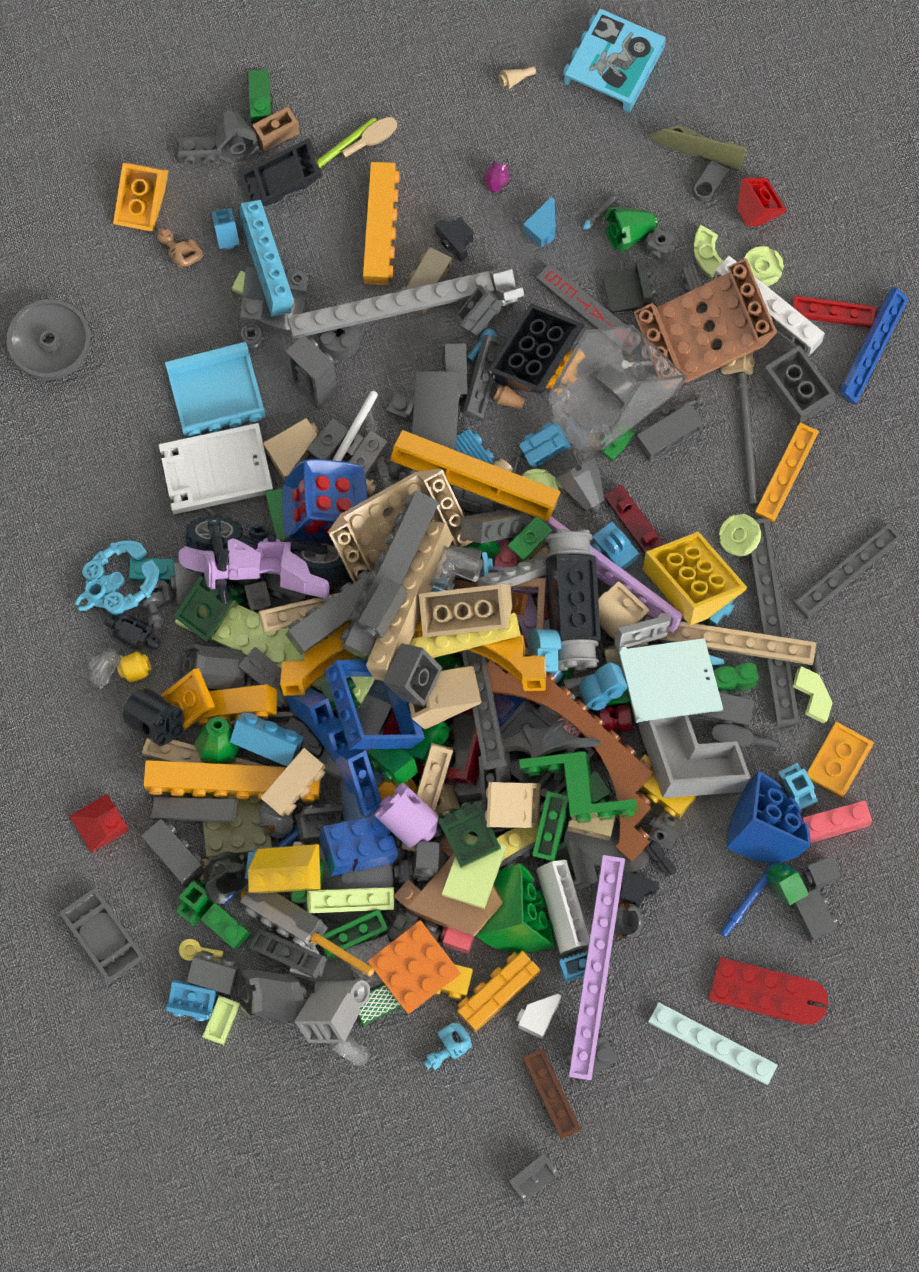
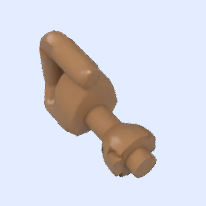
(180, 250)

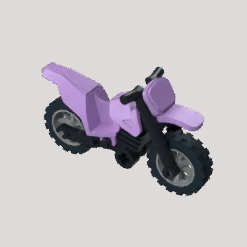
(223, 552)

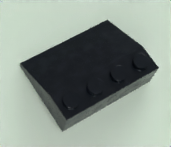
(534, 350)

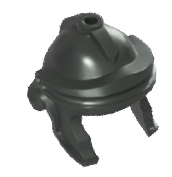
(222, 877)

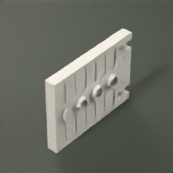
(216, 468)

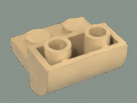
(619, 609)

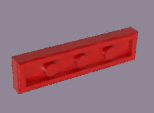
(835, 311)

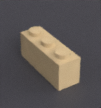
(294, 783)

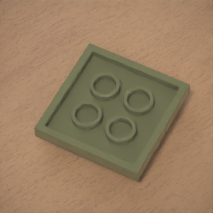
(240, 835)

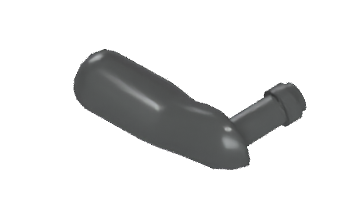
(816, 665)

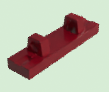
(633, 519)

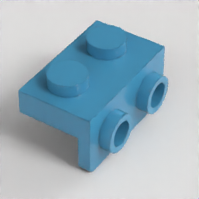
(191, 1000)

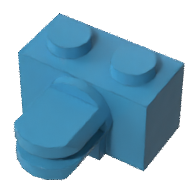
(615, 546)

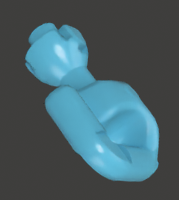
(452, 1048)

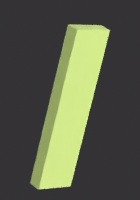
(350, 899)

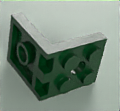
(209, 598)
(464, 821)

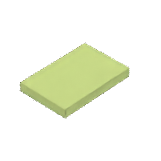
(475, 881)

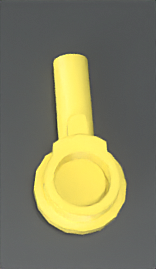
(190, 947)

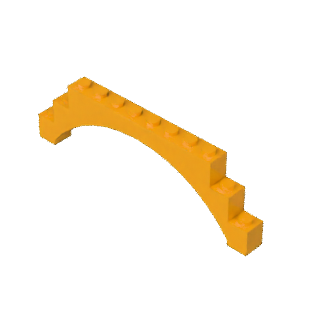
(508, 653)

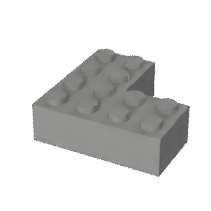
(688, 767)

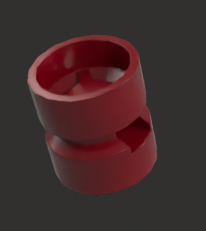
(616, 718)

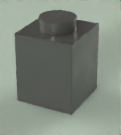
(822, 873)

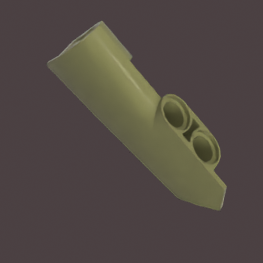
(696, 145)

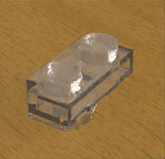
(103, 666)

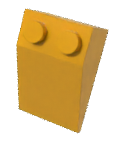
(140, 196)

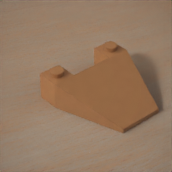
(444, 911)

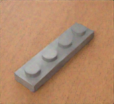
(515, 575)

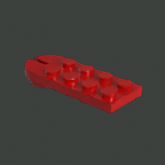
(768, 992)

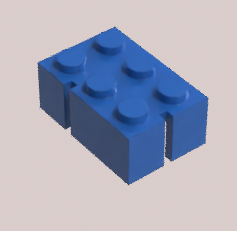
(359, 840)

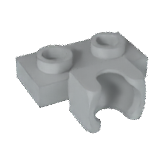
(367, 450)

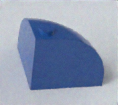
(767, 823)

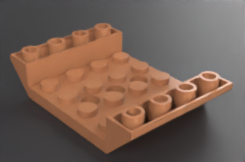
(733, 306)

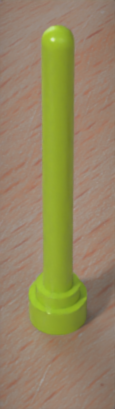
(344, 143)

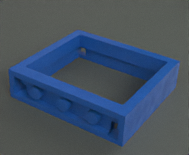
(349, 719)

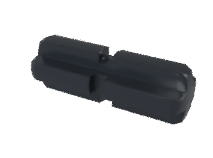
(658, 855)

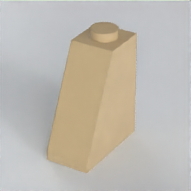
(291, 446)

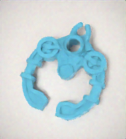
(110, 584)

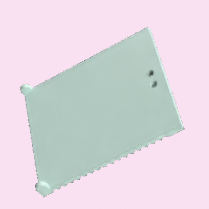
(670, 680)

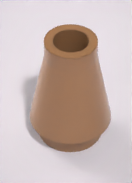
(508, 397)

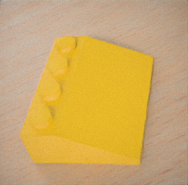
(692, 577)

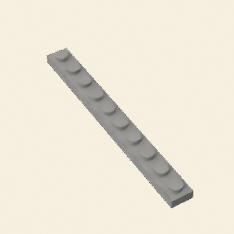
(387, 305)

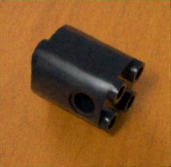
(153, 716)

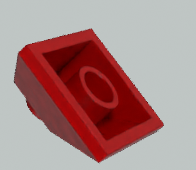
(758, 202)
(99, 823)

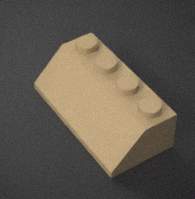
(465, 610)

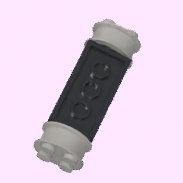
(573, 598)

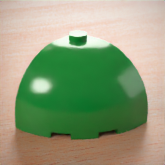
(521, 919)

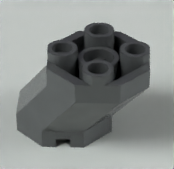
(216, 665)
(270, 994)

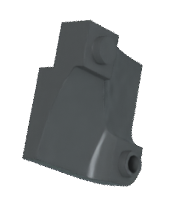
(254, 305)

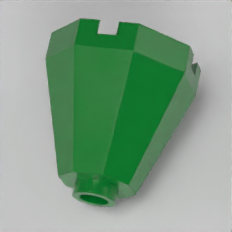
(628, 226)
(214, 742)

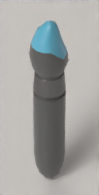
(600, 211)

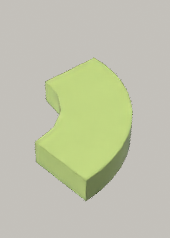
(705, 251)

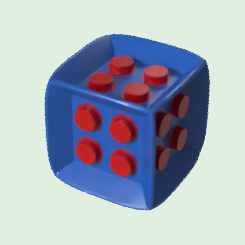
(318, 494)

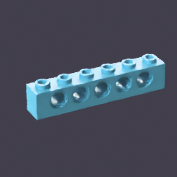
(266, 258)

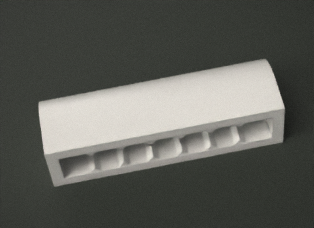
(563, 906)

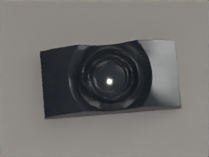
(281, 174)

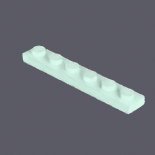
(713, 1044)

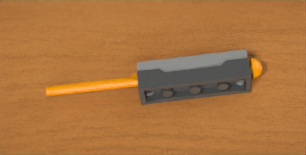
(295, 922)

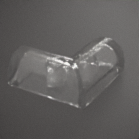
(454, 563)
(352, 1051)

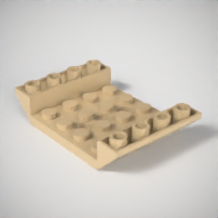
(362, 530)

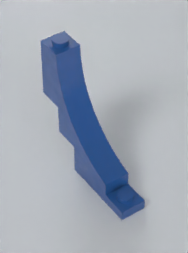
(352, 764)

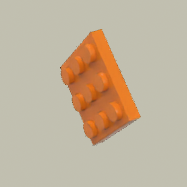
(414, 967)

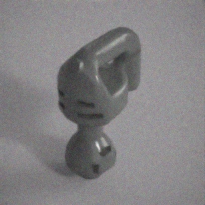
(157, 599)

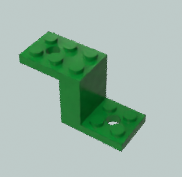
(579, 787)

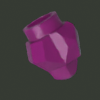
(496, 177)

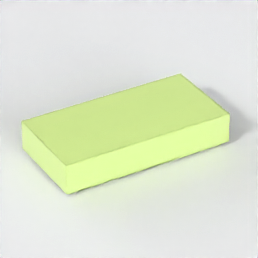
(221, 1020)

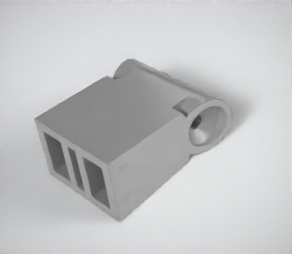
(332, 1010)

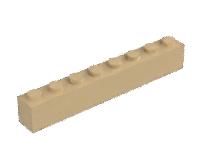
(409, 614)

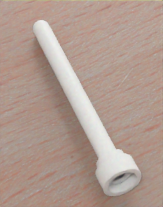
(355, 426)

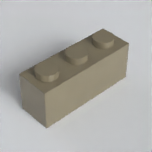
(431, 270)

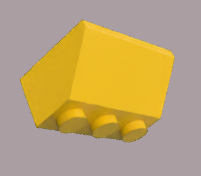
(285, 869)

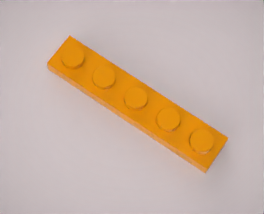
(786, 472)

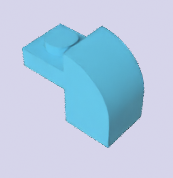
(545, 643)

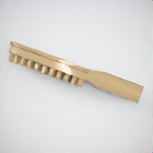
(373, 135)

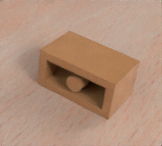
(276, 128)

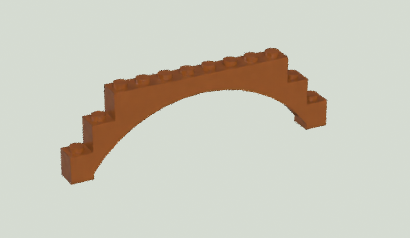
(624, 768)

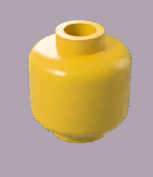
(134, 667)

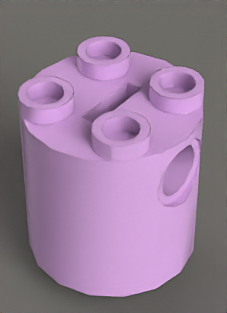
(407, 816)

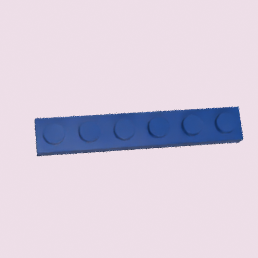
(873, 345)

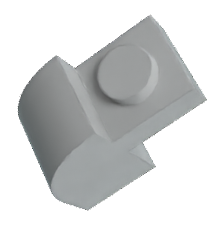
(505, 285)

